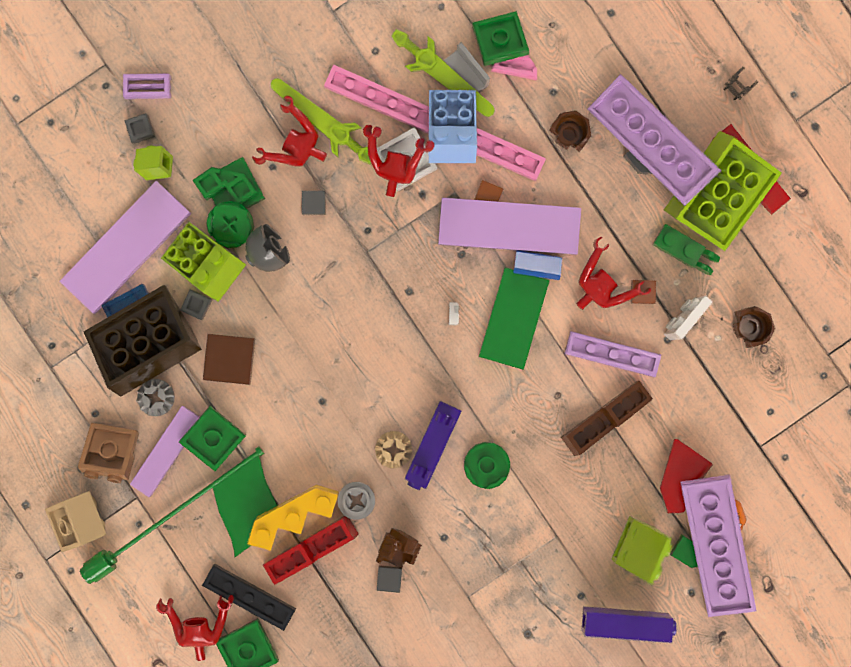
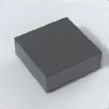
(139, 128)
(313, 203)
(196, 304)
(389, 579)

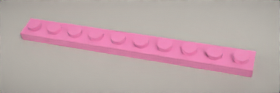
(417, 116)

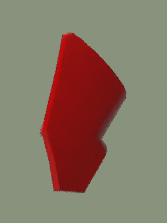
(682, 465)

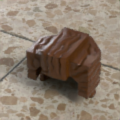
(571, 130)
(754, 326)
(398, 548)

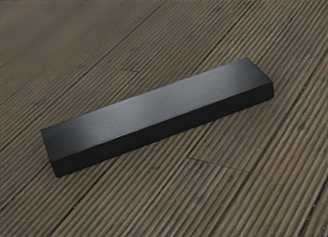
(249, 597)

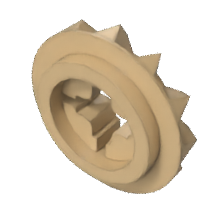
(402, 443)

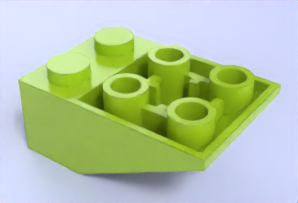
(203, 261)
(642, 550)

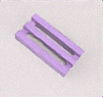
(146, 95)

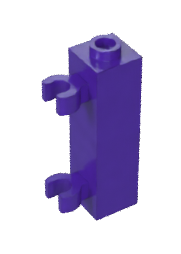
(432, 445)
(628, 624)

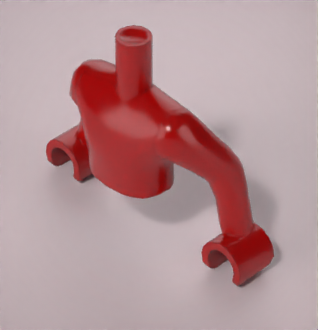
(297, 144)
(397, 166)
(601, 285)
(196, 630)

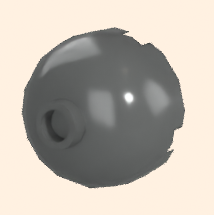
(264, 249)

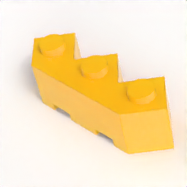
(292, 515)

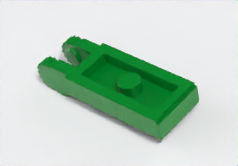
(684, 249)

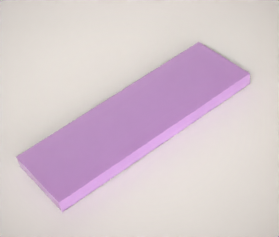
(653, 140)
(509, 226)
(125, 247)
(718, 545)

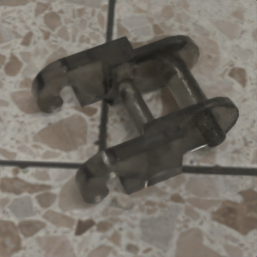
(734, 78)

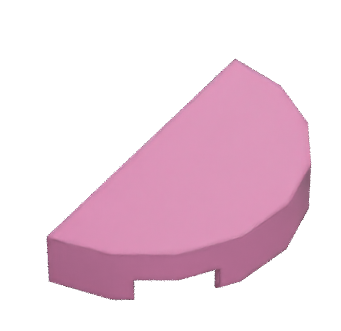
(519, 67)

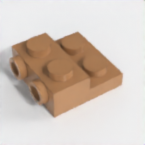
(108, 452)

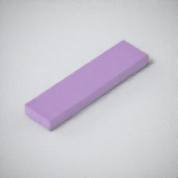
(612, 354)
(164, 453)

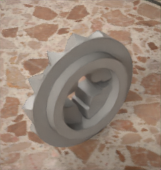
(165, 392)
(357, 511)

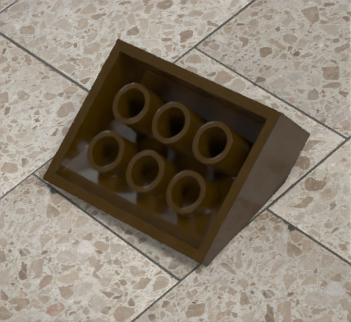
(141, 343)

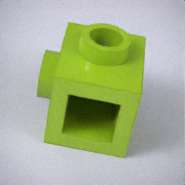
(153, 162)

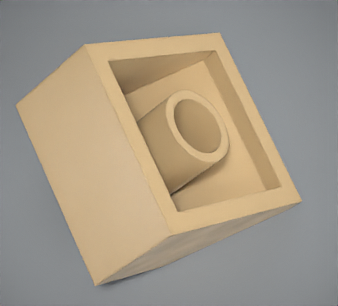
(76, 521)

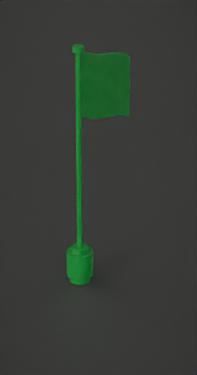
(240, 498)

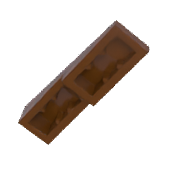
(606, 418)

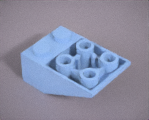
(453, 126)

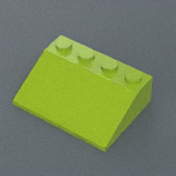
(730, 196)

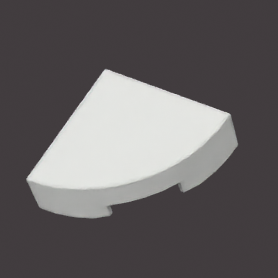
(453, 313)

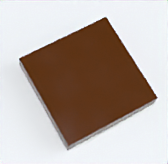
(229, 359)

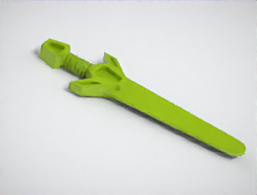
(433, 65)
(337, 132)

